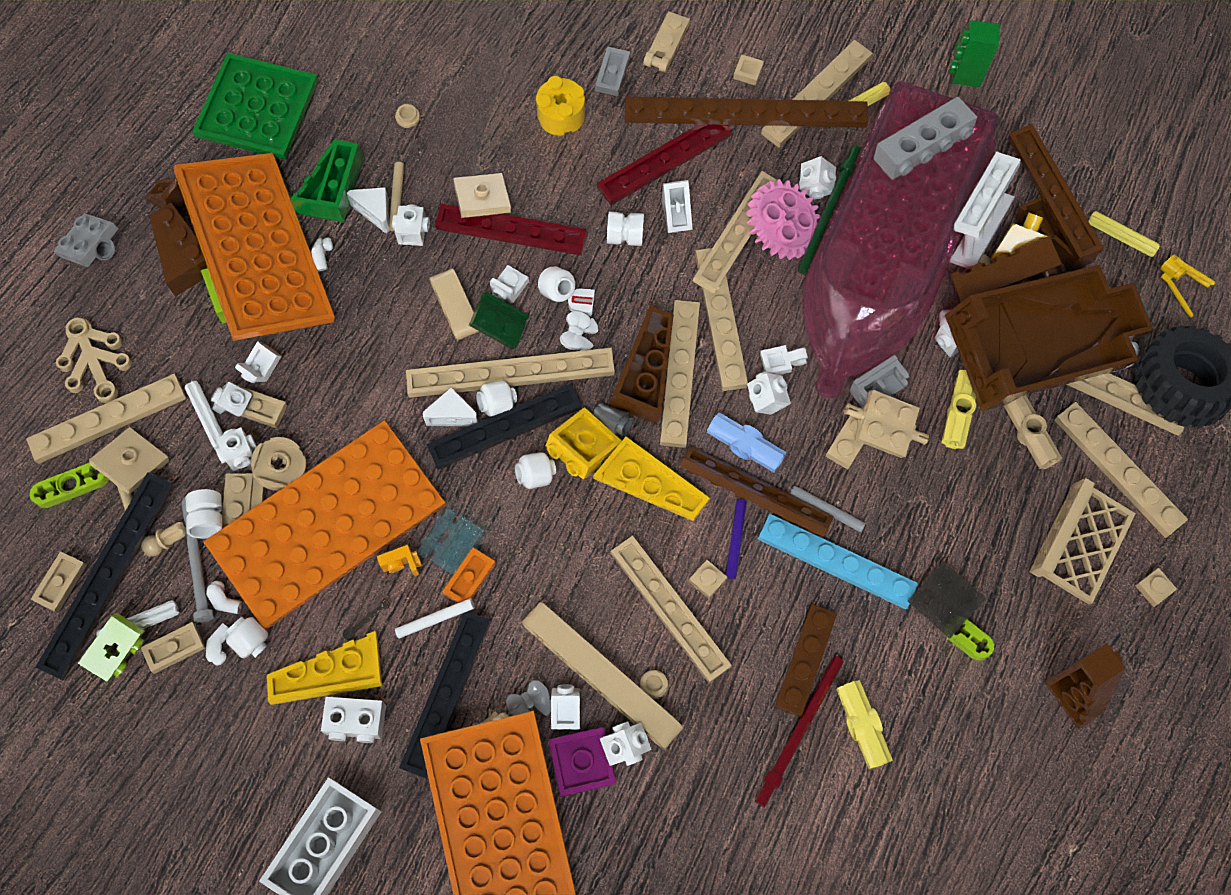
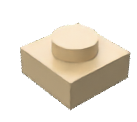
(748, 70)
(707, 579)
(1156, 587)

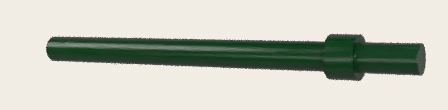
(846, 170)

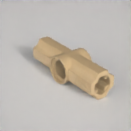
(1038, 443)

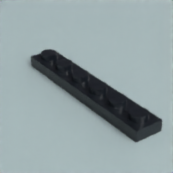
(504, 426)
(446, 689)

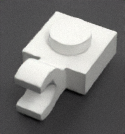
(779, 361)

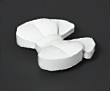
(578, 323)

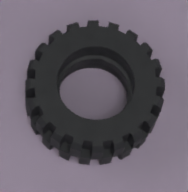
(1171, 392)

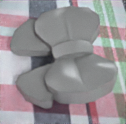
(536, 695)

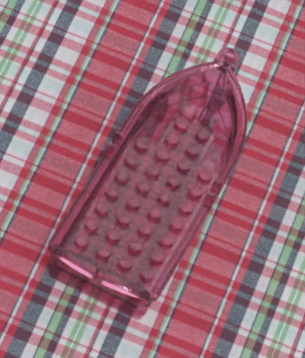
(889, 243)

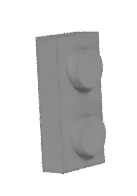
(612, 71)

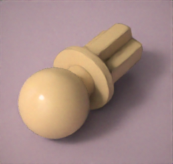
(154, 544)

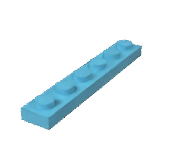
(838, 561)

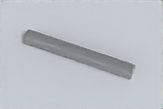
(837, 513)

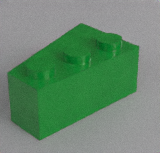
(327, 187)

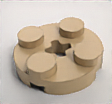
(269, 451)

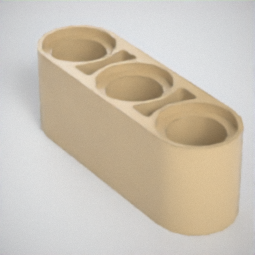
(453, 303)

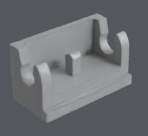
(885, 378)

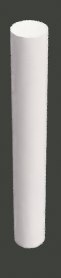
(434, 618)

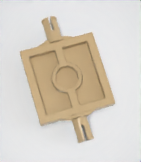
(886, 423)

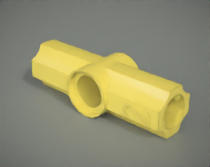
(958, 422)
(864, 724)

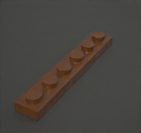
(1055, 193)
(756, 491)

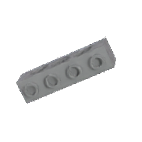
(925, 138)

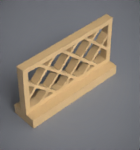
(1066, 525)

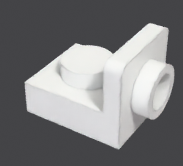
(509, 284)
(565, 707)

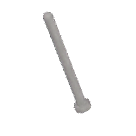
(202, 614)

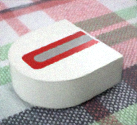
(582, 301)

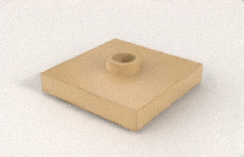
(481, 195)
(128, 460)

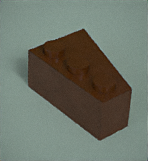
(1049, 228)
(177, 249)

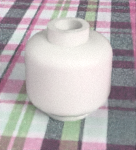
(556, 284)
(496, 398)
(535, 470)
(247, 637)

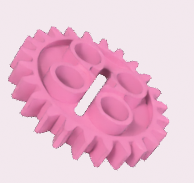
(786, 222)

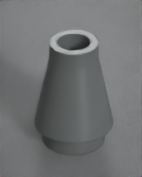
(616, 420)

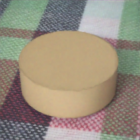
(654, 684)

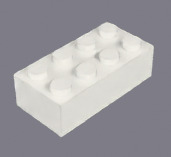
(321, 843)

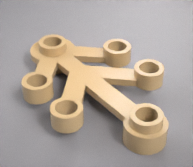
(91, 357)

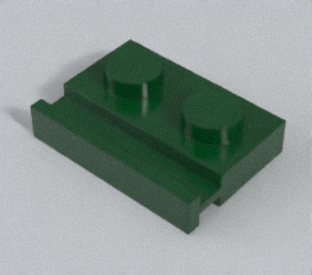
(498, 320)

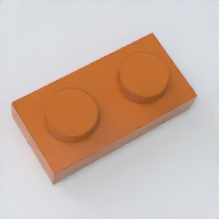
(469, 576)

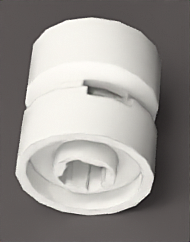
(625, 228)
(204, 513)

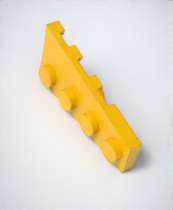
(647, 478)
(333, 672)

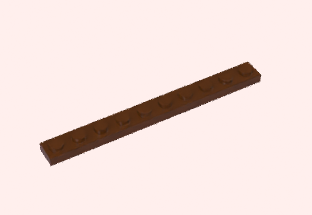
(746, 112)

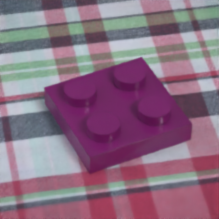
(581, 762)

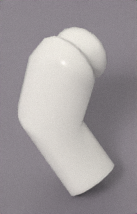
(220, 602)

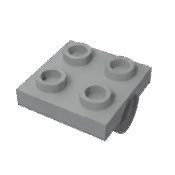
(83, 238)

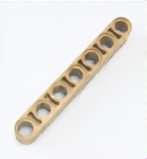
(602, 675)

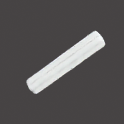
(204, 412)
(154, 615)

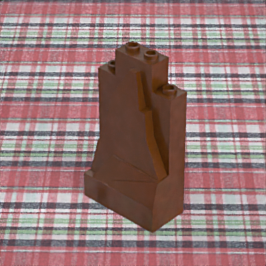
(1046, 334)

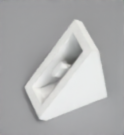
(373, 205)
(677, 206)
(450, 411)

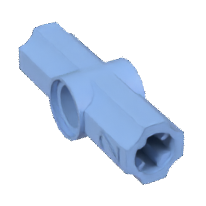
(746, 442)

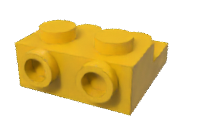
(582, 443)

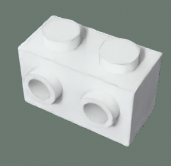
(353, 719)

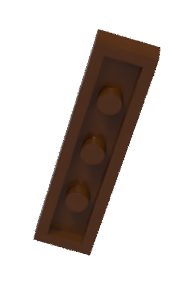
(805, 660)

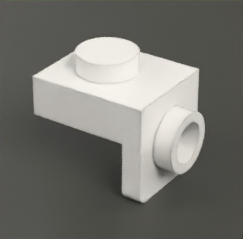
(259, 363)
(230, 399)

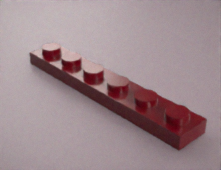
(661, 161)
(513, 230)

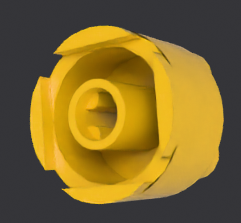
(560, 106)

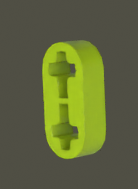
(969, 647)

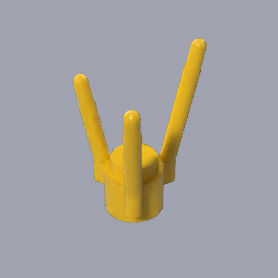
(1176, 269)

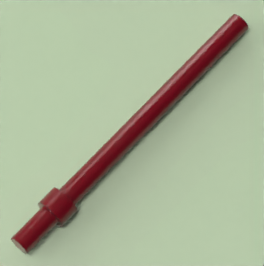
(774, 778)

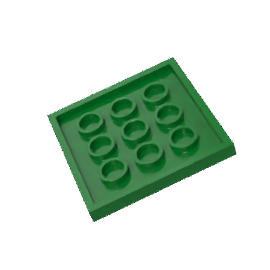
(255, 106)

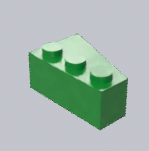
(974, 53)

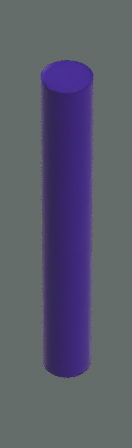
(736, 538)

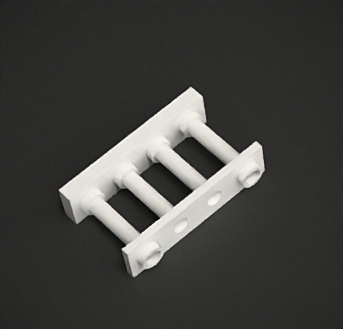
(985, 210)

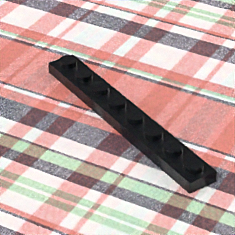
(104, 576)

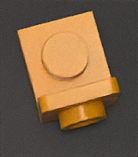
(396, 559)

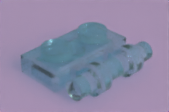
(456, 546)

